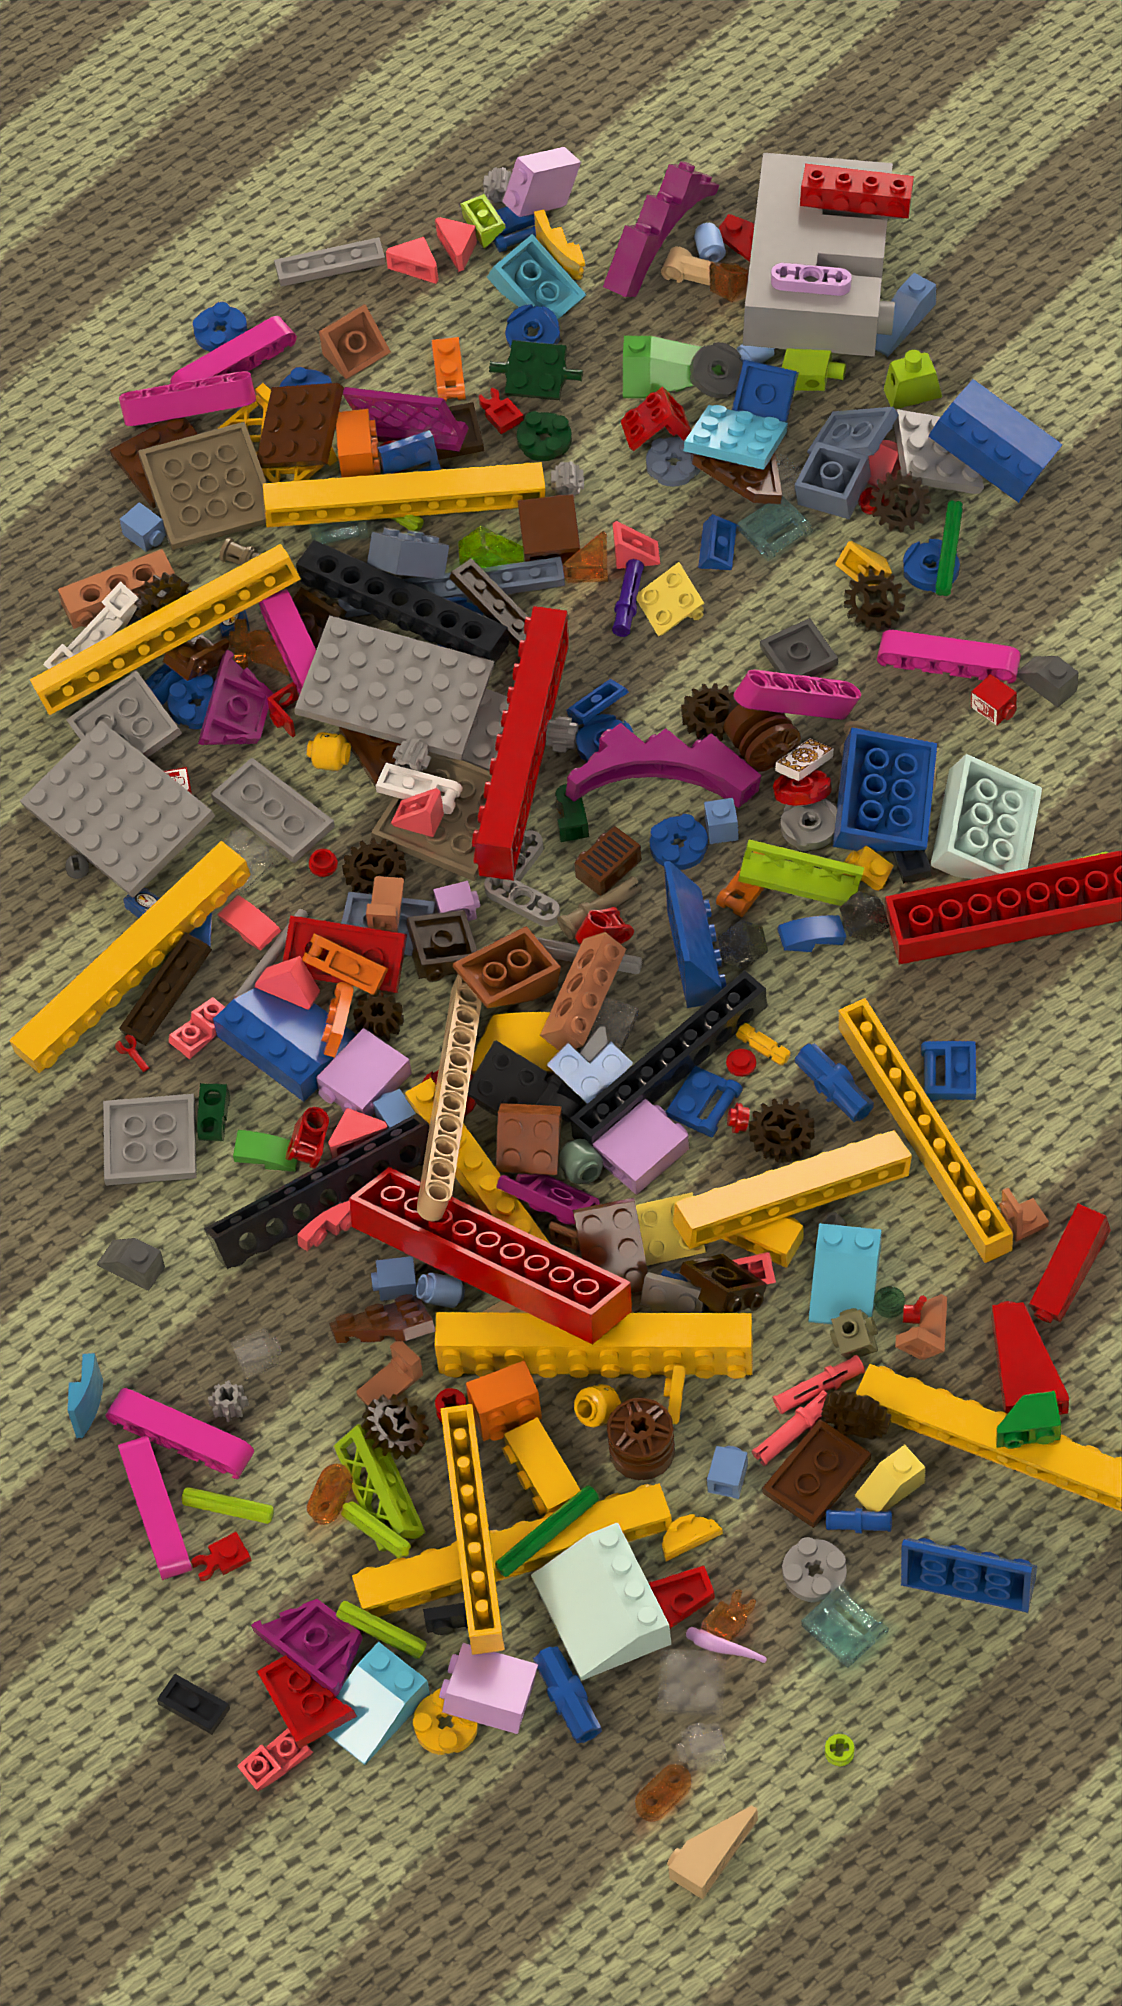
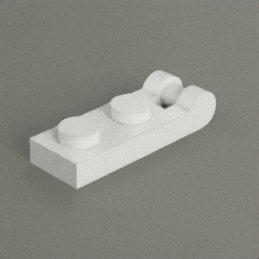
(405, 783)

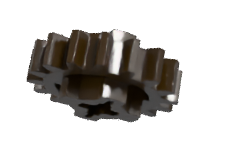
(890, 506)
(162, 590)
(866, 593)
(707, 710)
(372, 861)
(779, 1142)
(856, 1415)
(395, 1427)

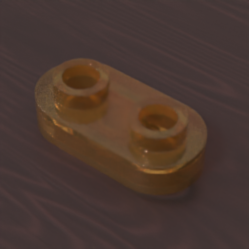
(329, 1496)
(664, 1791)

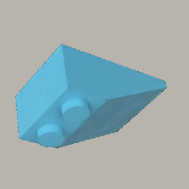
(535, 278)
(844, 1271)
(383, 1696)

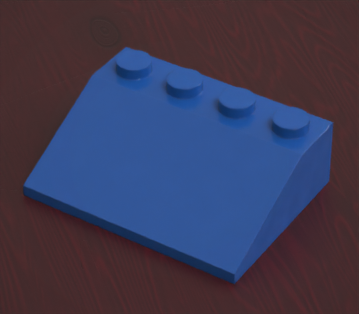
(995, 440)
(884, 792)
(692, 938)
(279, 1038)
(967, 1574)

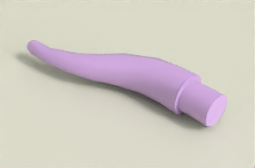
(716, 1644)

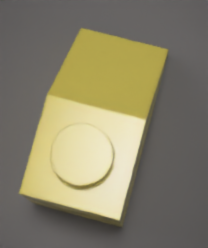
(892, 1481)

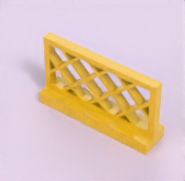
(262, 400)

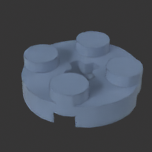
(662, 470)

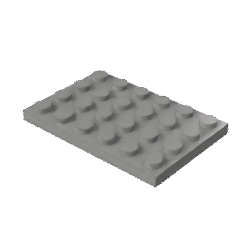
(394, 687)
(117, 809)

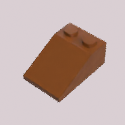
(510, 970)

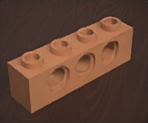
(84, 598)
(583, 991)

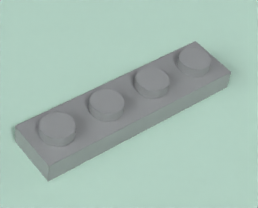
(329, 262)

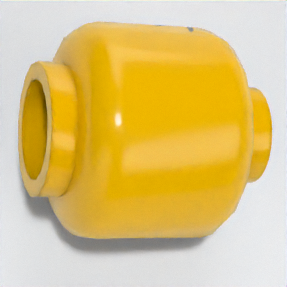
(329, 751)
(595, 1405)

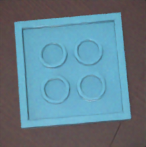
(735, 436)

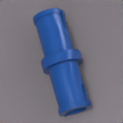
(858, 1520)

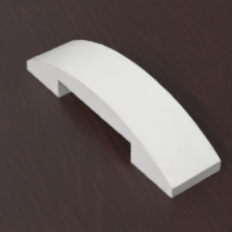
(113, 618)

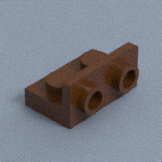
(196, 656)

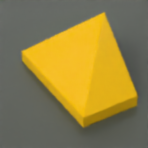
(860, 559)

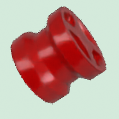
(447, 1397)

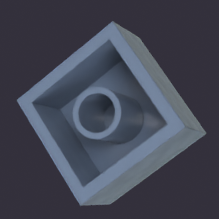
(832, 480)
(408, 553)

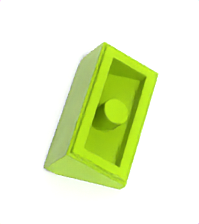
(484, 218)

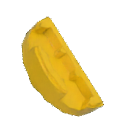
(674, 1389)
(687, 1534)

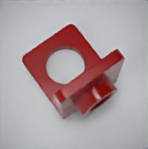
(277, 714)

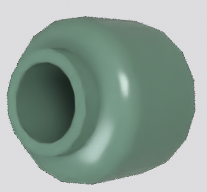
(580, 1161)

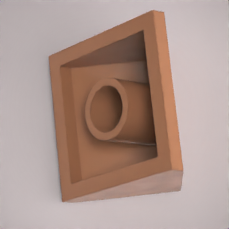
(353, 342)

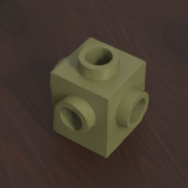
(854, 1333)

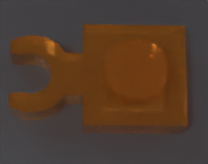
(238, 641)
(728, 1620)

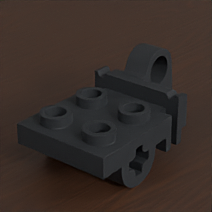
(515, 1080)

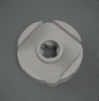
(809, 837)
(812, 1552)

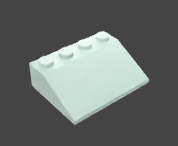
(985, 821)
(602, 1603)

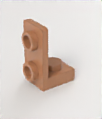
(385, 904)
(1022, 1218)
(930, 1335)
(395, 1377)

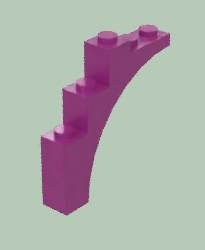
(660, 213)
(665, 756)

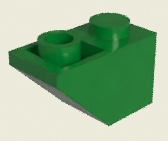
(1031, 1420)

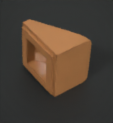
(564, 1234)

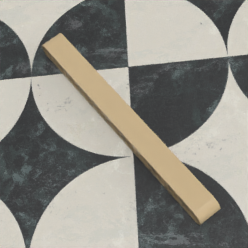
(449, 1102)

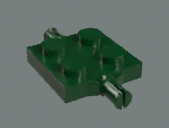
(536, 370)

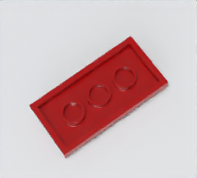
(376, 945)

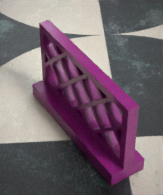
(396, 425)

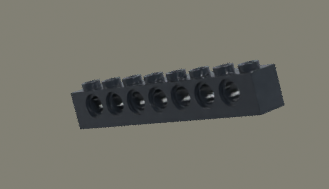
(384, 593)
(673, 1057)
(306, 1189)

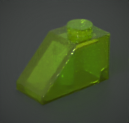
(489, 549)

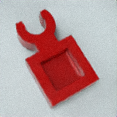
(501, 414)
(225, 1555)

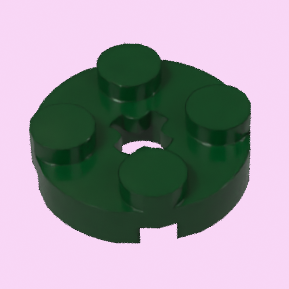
(544, 422)

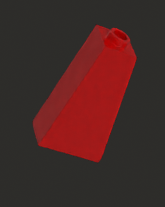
(1070, 1263)
(1022, 1357)

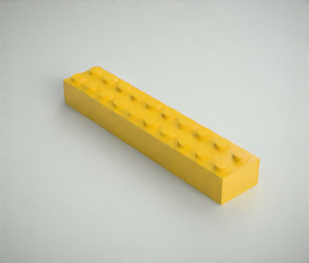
(636, 1346)

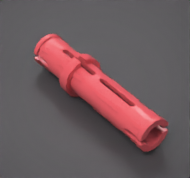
(851, 1369)
(804, 1419)

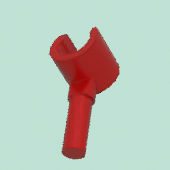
(133, 1053)
(912, 1313)

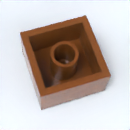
(528, 1138)

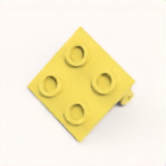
(670, 600)
(659, 1234)

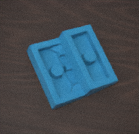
(85, 1396)

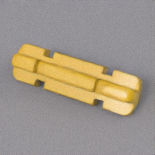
(763, 1044)

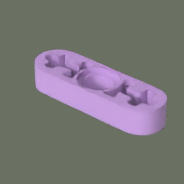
(791, 271)

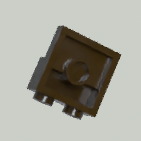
(315, 612)
(439, 942)
(724, 1284)

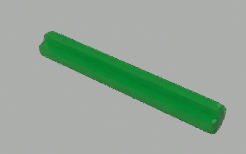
(949, 548)
(546, 1531)

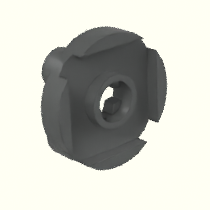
(703, 376)

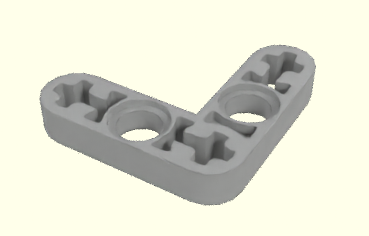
(516, 888)

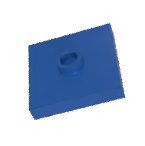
(765, 390)

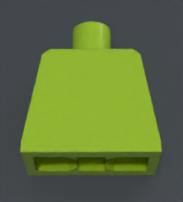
(813, 368)
(911, 380)

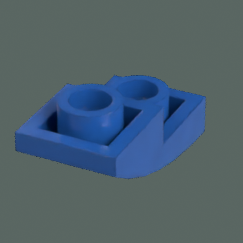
(808, 931)

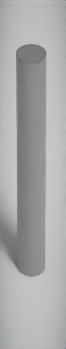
(268, 959)

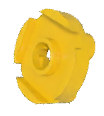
(441, 1740)

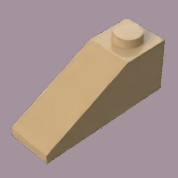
(708, 1853)

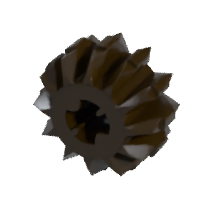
(379, 1016)

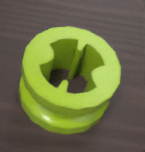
(832, 1743)

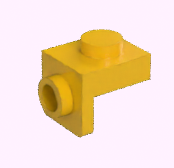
(875, 867)

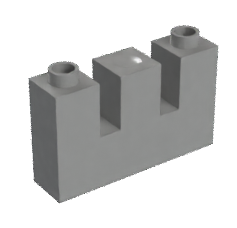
(816, 238)

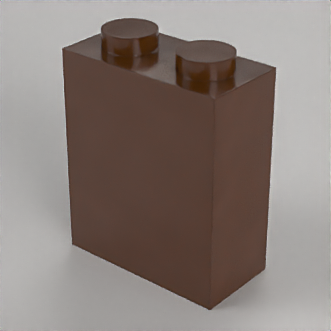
(549, 527)

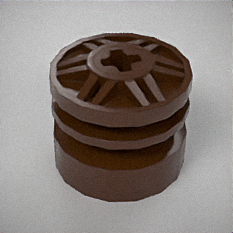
(761, 736)
(641, 1438)

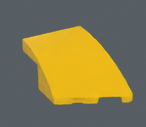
(554, 241)
(520, 1034)

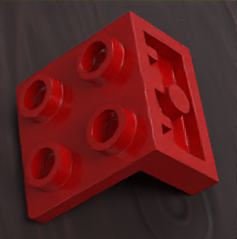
(656, 412)

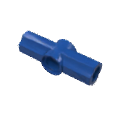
(834, 1082)
(567, 1694)

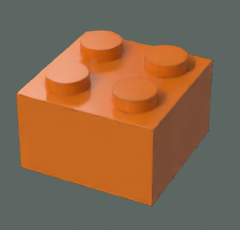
(355, 444)
(503, 1400)

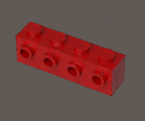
(856, 191)

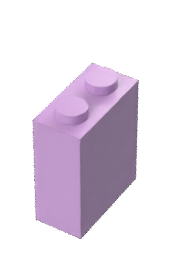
(541, 181)
(363, 1073)
(642, 1145)
(488, 1688)

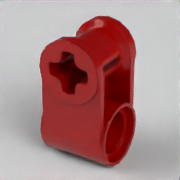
(605, 921)
(306, 1141)

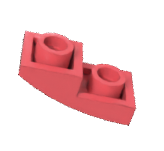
(249, 922)
(198, 1031)
(332, 1220)
(272, 1762)

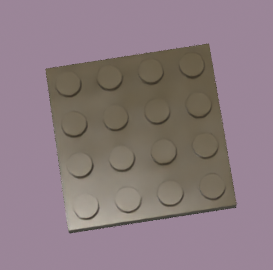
(206, 485)
(452, 842)

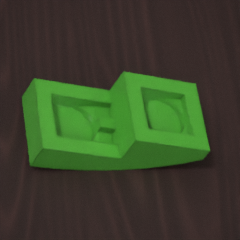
(263, 1149)

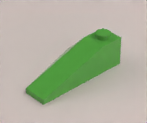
(655, 363)

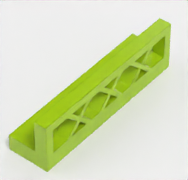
(799, 876)
(385, 1478)

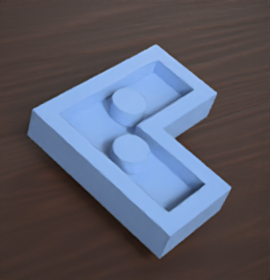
(593, 1077)

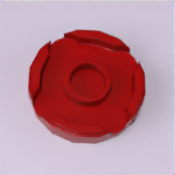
(803, 792)

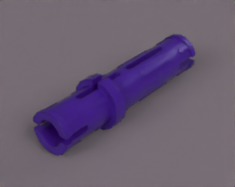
(626, 606)

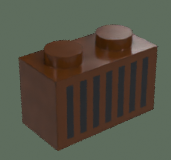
(607, 861)

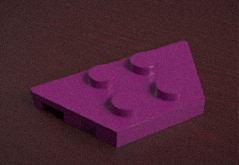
(235, 707)
(548, 1195)
(314, 1642)

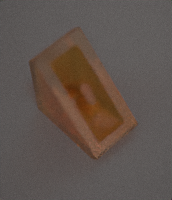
(727, 279)
(589, 563)

